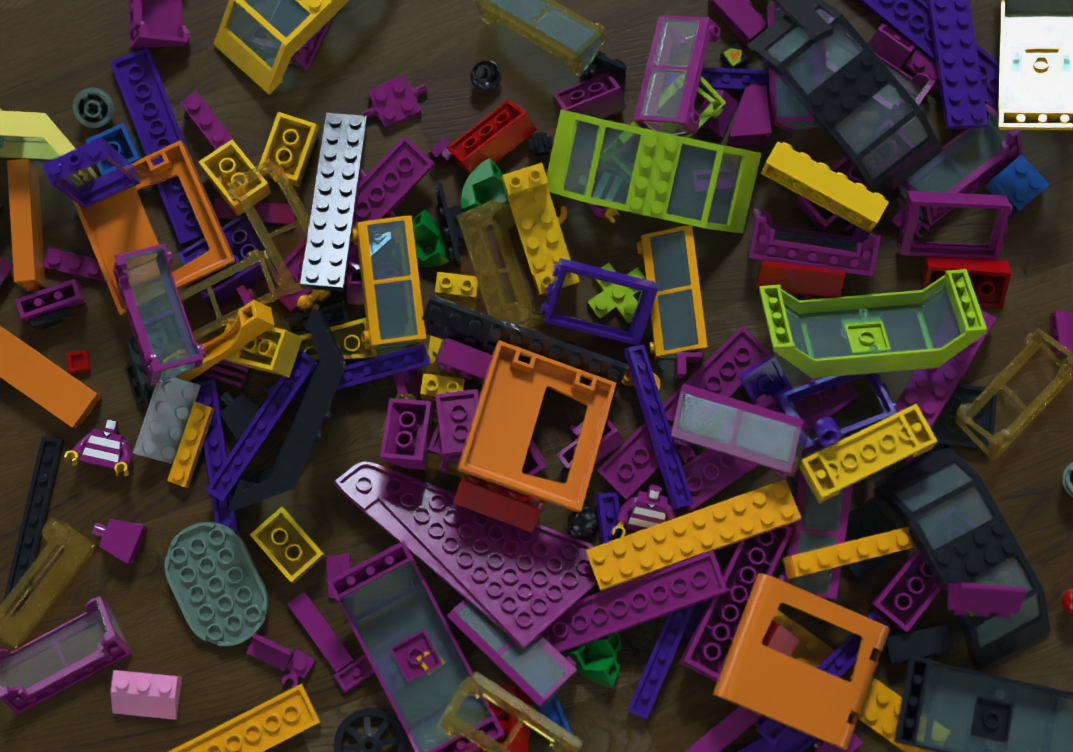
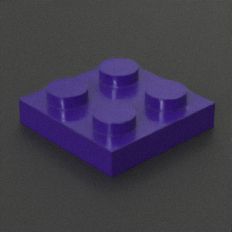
(765, 378)

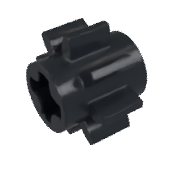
(540, 144)

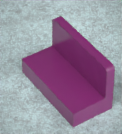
(891, 45)
(720, 123)
(1062, 329)
(681, 360)
(408, 382)
(337, 565)
(270, 652)

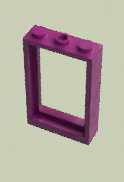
(910, 217)

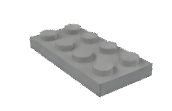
(166, 419)

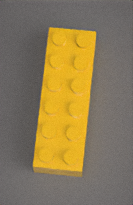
(824, 186)

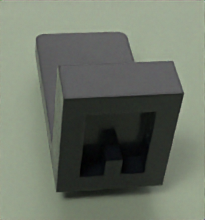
(600, 58)

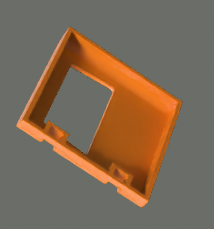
(123, 226)
(508, 415)
(787, 687)

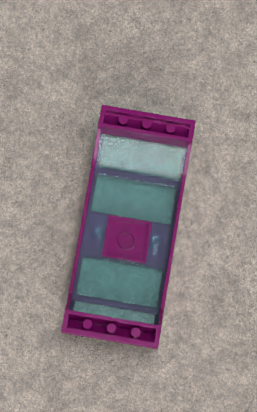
(395, 625)

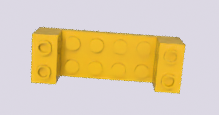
(537, 224)
(462, 291)
(867, 452)

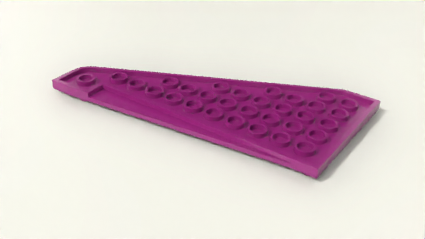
(504, 571)

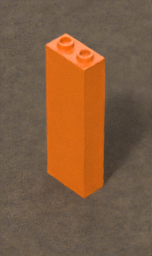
(26, 224)
(45, 381)

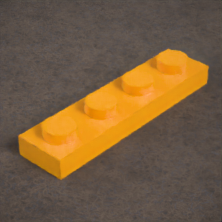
(191, 444)

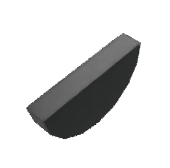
(52, 318)

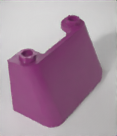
(156, 24)

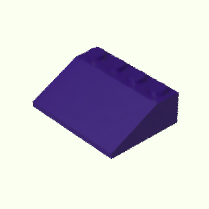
(242, 240)

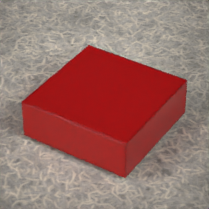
(78, 361)

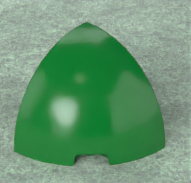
(483, 186)
(429, 241)
(598, 659)

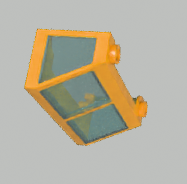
(389, 283)
(677, 308)

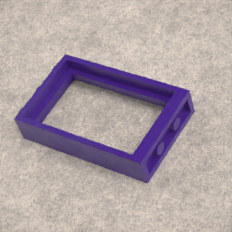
(99, 188)
(641, 314)
(881, 391)

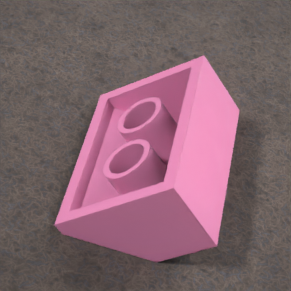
(145, 694)

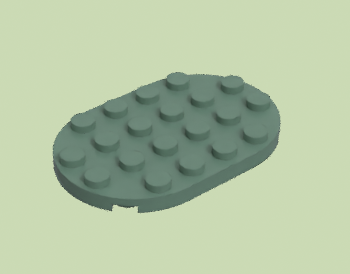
(216, 583)

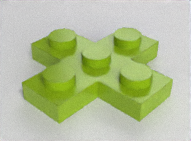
(615, 297)

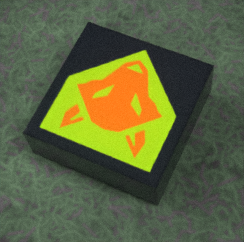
(734, 55)

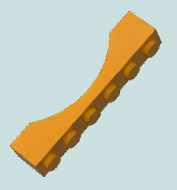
(249, 323)
(848, 552)

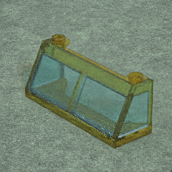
(550, 27)

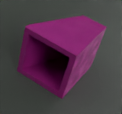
(752, 119)

